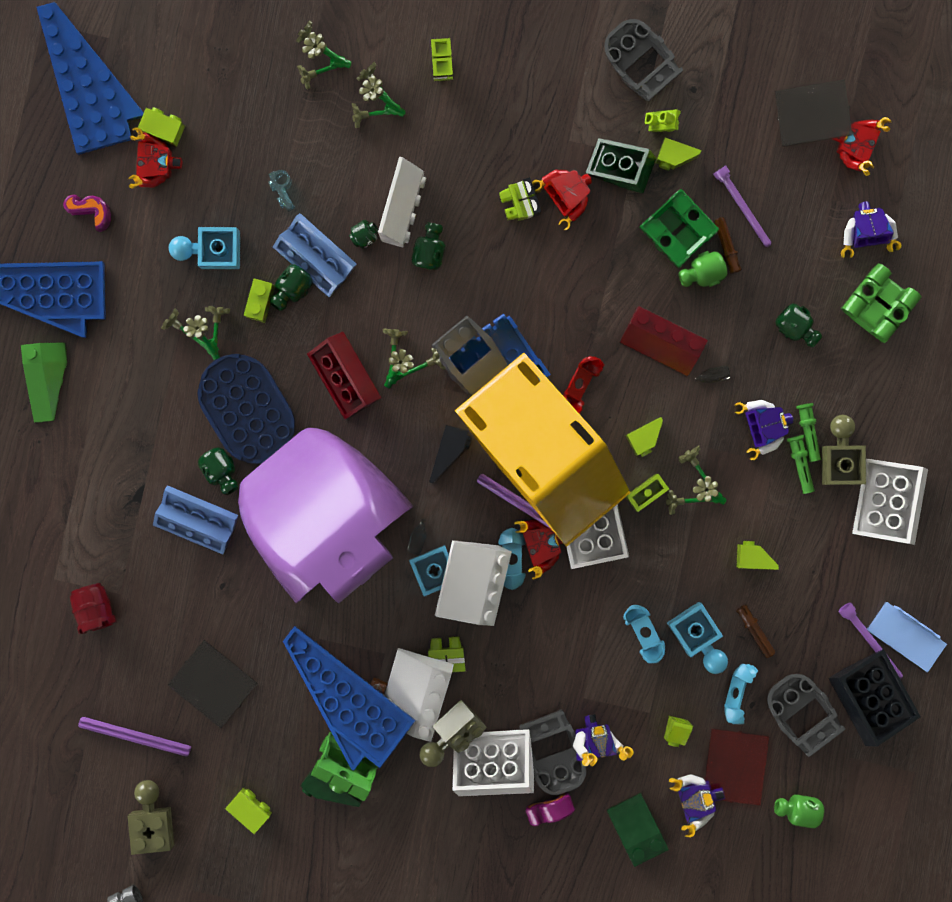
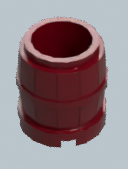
(91, 608)

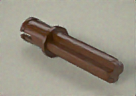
(727, 245)
(755, 630)

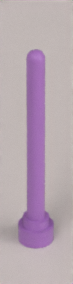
(723, 176)
(849, 613)

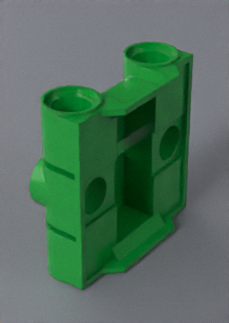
(671, 216)

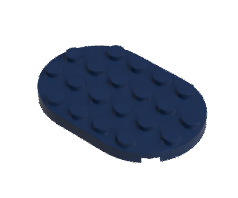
(245, 408)

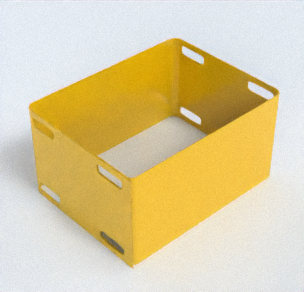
(530, 429)

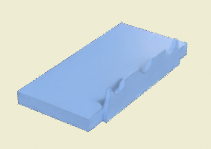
(907, 636)

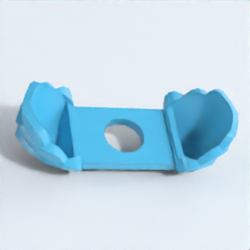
(513, 542)
(653, 647)
(741, 676)

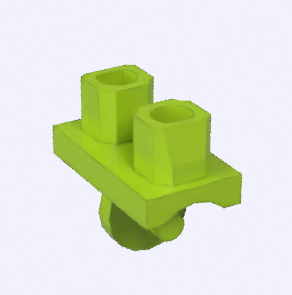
(663, 120)

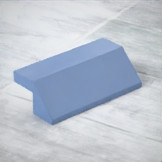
(316, 254)
(195, 520)

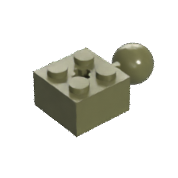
(854, 456)
(456, 730)
(156, 819)

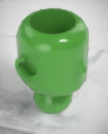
(706, 270)
(801, 810)

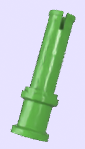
(808, 421)
(799, 454)

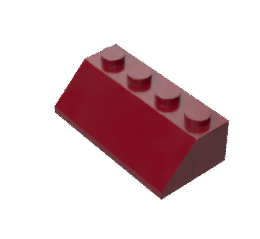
(663, 341)
(343, 375)

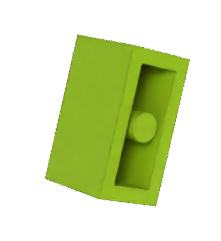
(161, 126)
(259, 300)
(647, 492)
(249, 810)

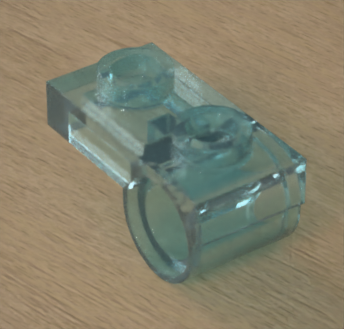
(284, 199)

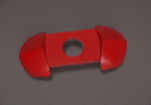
(586, 370)

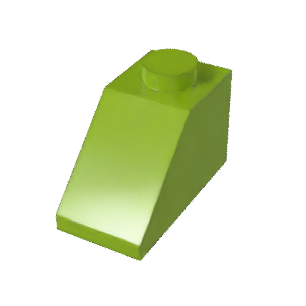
(675, 154)
(645, 437)
(754, 557)
(677, 731)

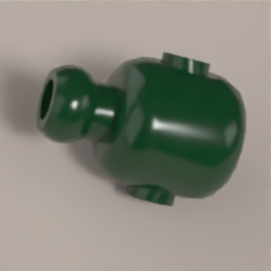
(429, 250)
(291, 286)
(797, 323)
(218, 469)

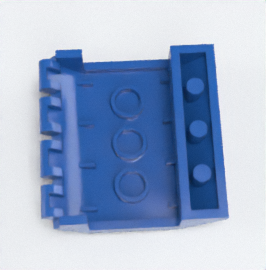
(507, 339)

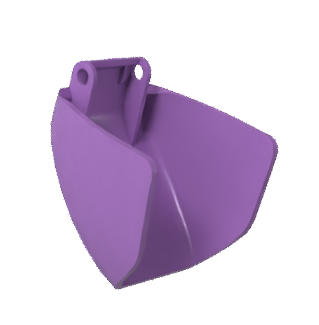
(319, 513)

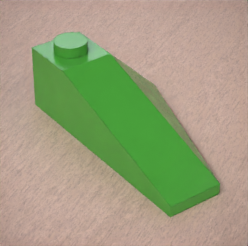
(44, 373)

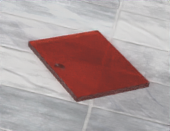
(737, 765)

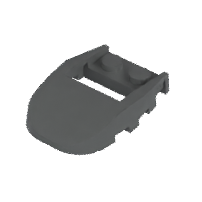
(628, 44)
(483, 369)
(792, 695)
(561, 770)

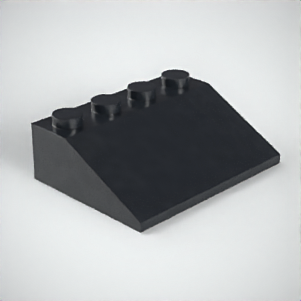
(451, 448)
(874, 698)

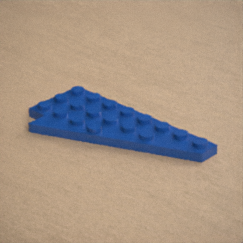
(90, 93)
(56, 292)
(355, 712)

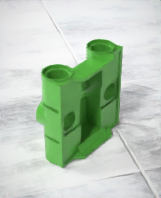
(873, 315)
(336, 770)

